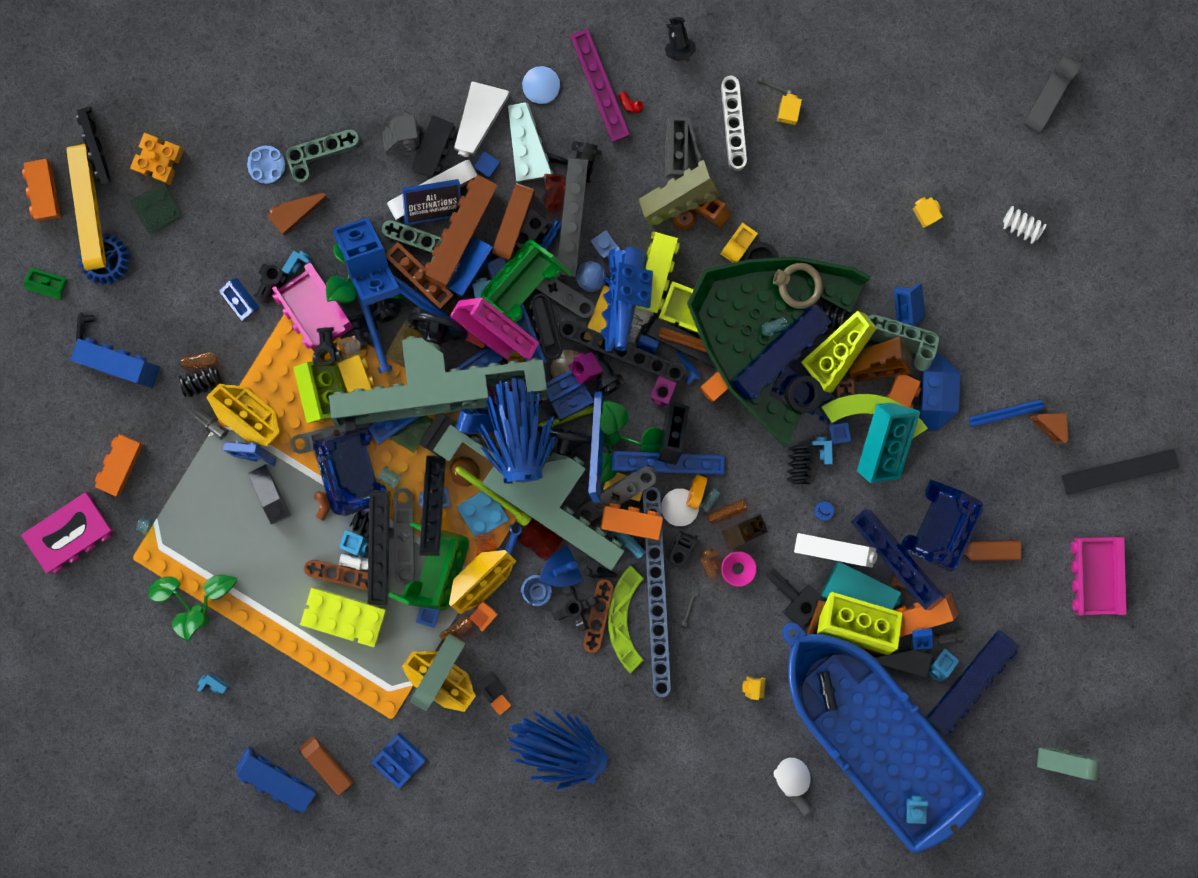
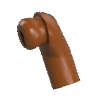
(324, 505)

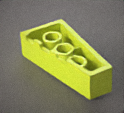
(660, 262)
(838, 352)

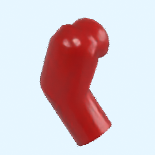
(629, 105)

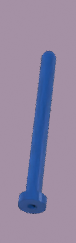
(375, 338)

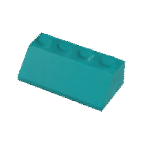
(887, 442)

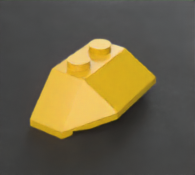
(244, 413)
(480, 579)
(455, 691)

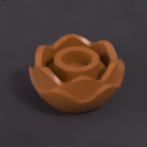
(685, 225)

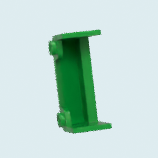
(520, 278)
(437, 574)

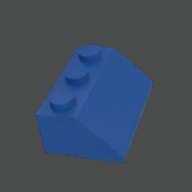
(470, 267)

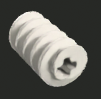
(1023, 225)

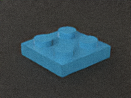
(482, 513)

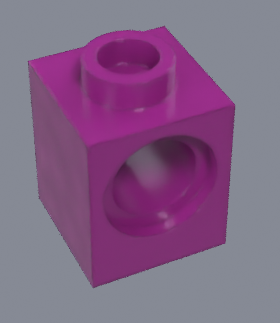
(585, 368)
(662, 382)

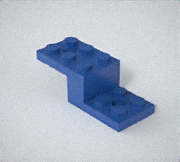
(366, 261)

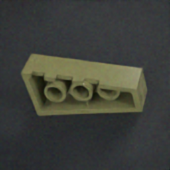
(680, 195)

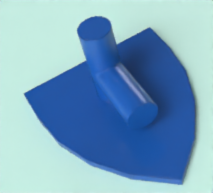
(561, 569)

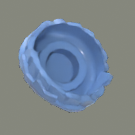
(591, 276)
(538, 596)

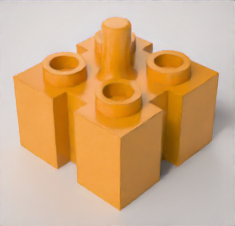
(157, 158)

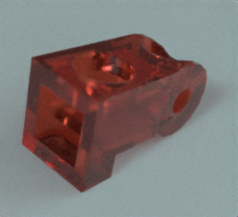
(555, 188)

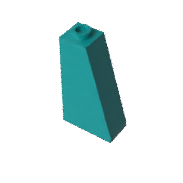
(859, 586)

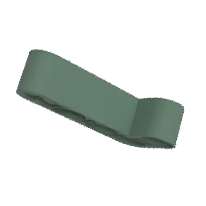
(324, 152)
(418, 238)
(918, 340)
(437, 672)
(1068, 763)

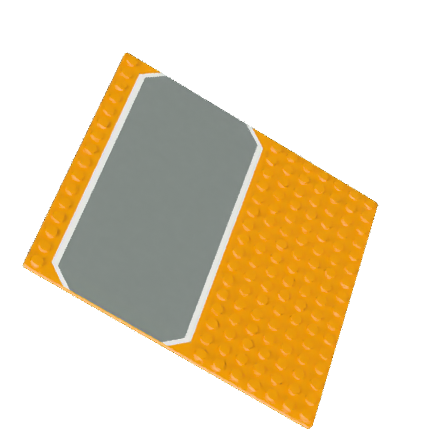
(220, 528)

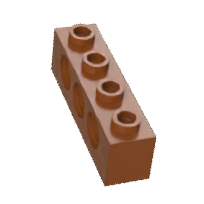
(414, 272)

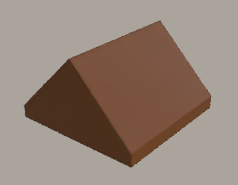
(1053, 426)

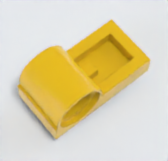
(738, 243)
(754, 687)

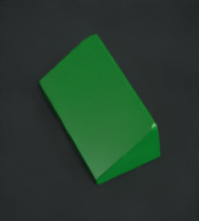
(45, 283)

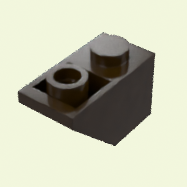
(744, 531)

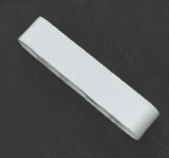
(733, 114)
(463, 172)

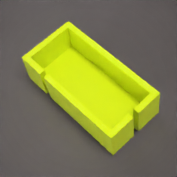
(676, 308)
(343, 617)

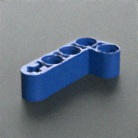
(472, 418)

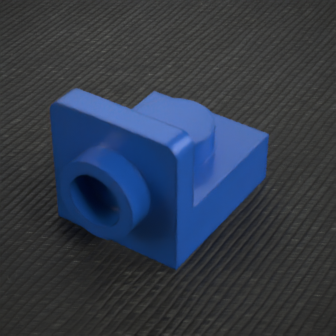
(922, 639)

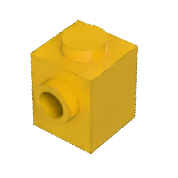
(789, 109)
(927, 211)

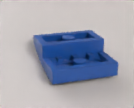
(567, 395)
(403, 766)

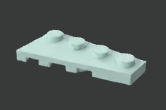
(528, 152)

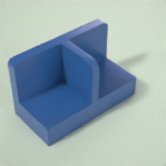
(909, 304)

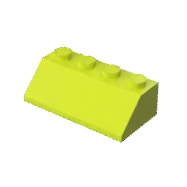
(860, 623)

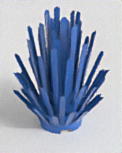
(518, 434)
(563, 754)

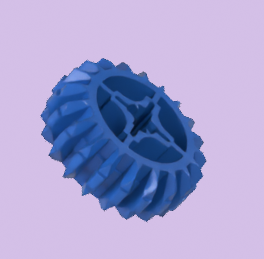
(102, 278)

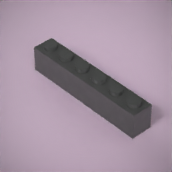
(572, 213)

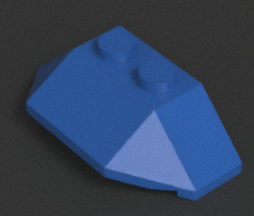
(939, 393)

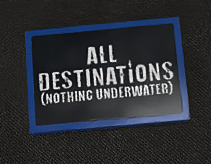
(430, 201)

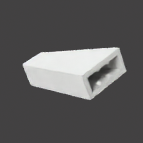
(479, 115)
(835, 550)

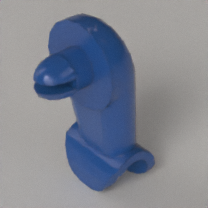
(512, 541)

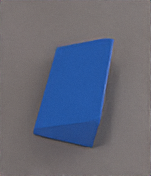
(239, 299)

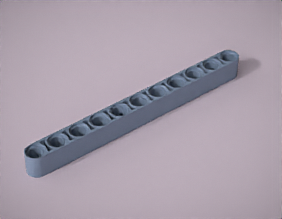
(654, 601)

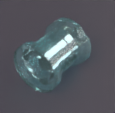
(389, 477)

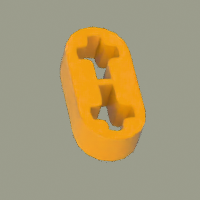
(696, 491)

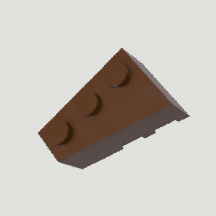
(882, 361)

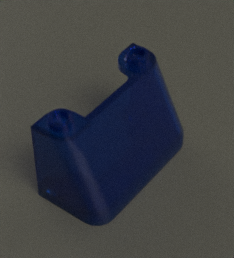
(346, 470)
(945, 527)

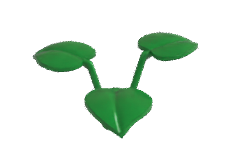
(340, 290)
(615, 417)
(188, 623)

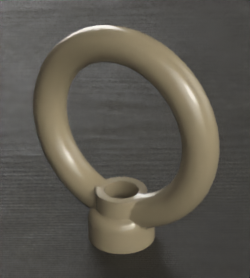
(782, 278)

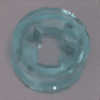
(143, 525)

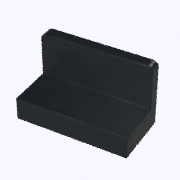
(436, 432)

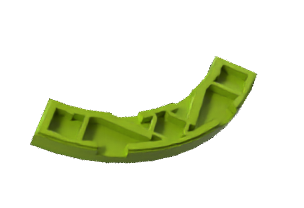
(861, 404)
(618, 619)

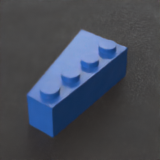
(115, 363)
(274, 781)

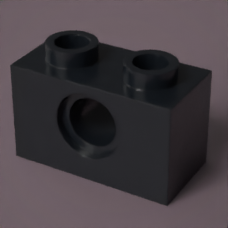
(794, 611)

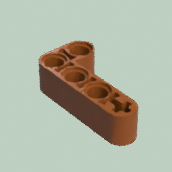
(513, 221)

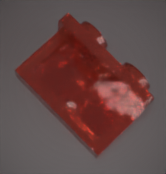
(539, 539)

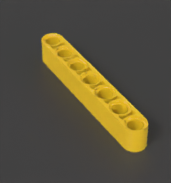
(86, 207)

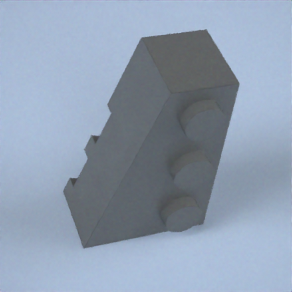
(402, 134)
(680, 147)

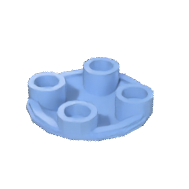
(541, 85)
(266, 164)

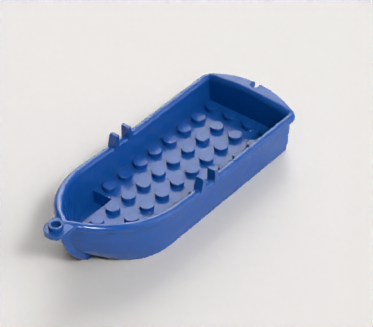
(880, 738)

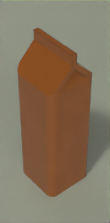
(993, 550)
(326, 765)

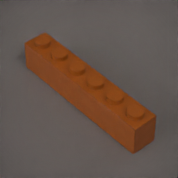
(460, 232)

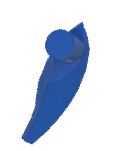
(694, 374)

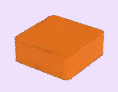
(500, 704)

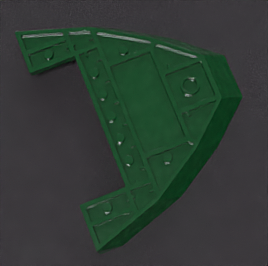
(739, 298)

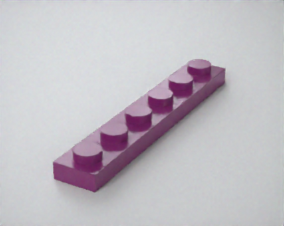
(599, 85)

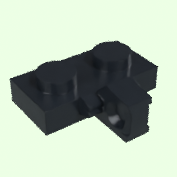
(360, 330)

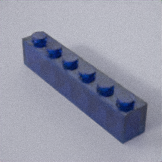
(781, 352)
(898, 559)
(972, 682)

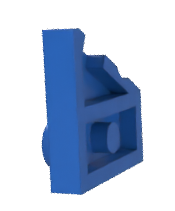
(250, 452)

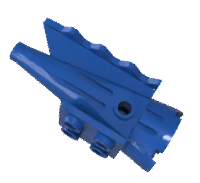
(628, 287)

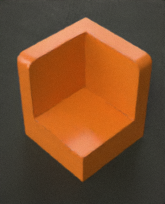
(483, 615)

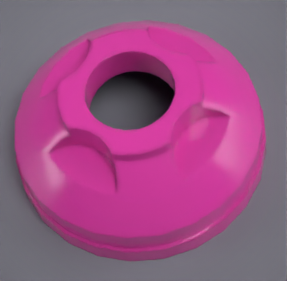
(738, 579)

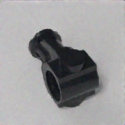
(266, 287)
(326, 345)

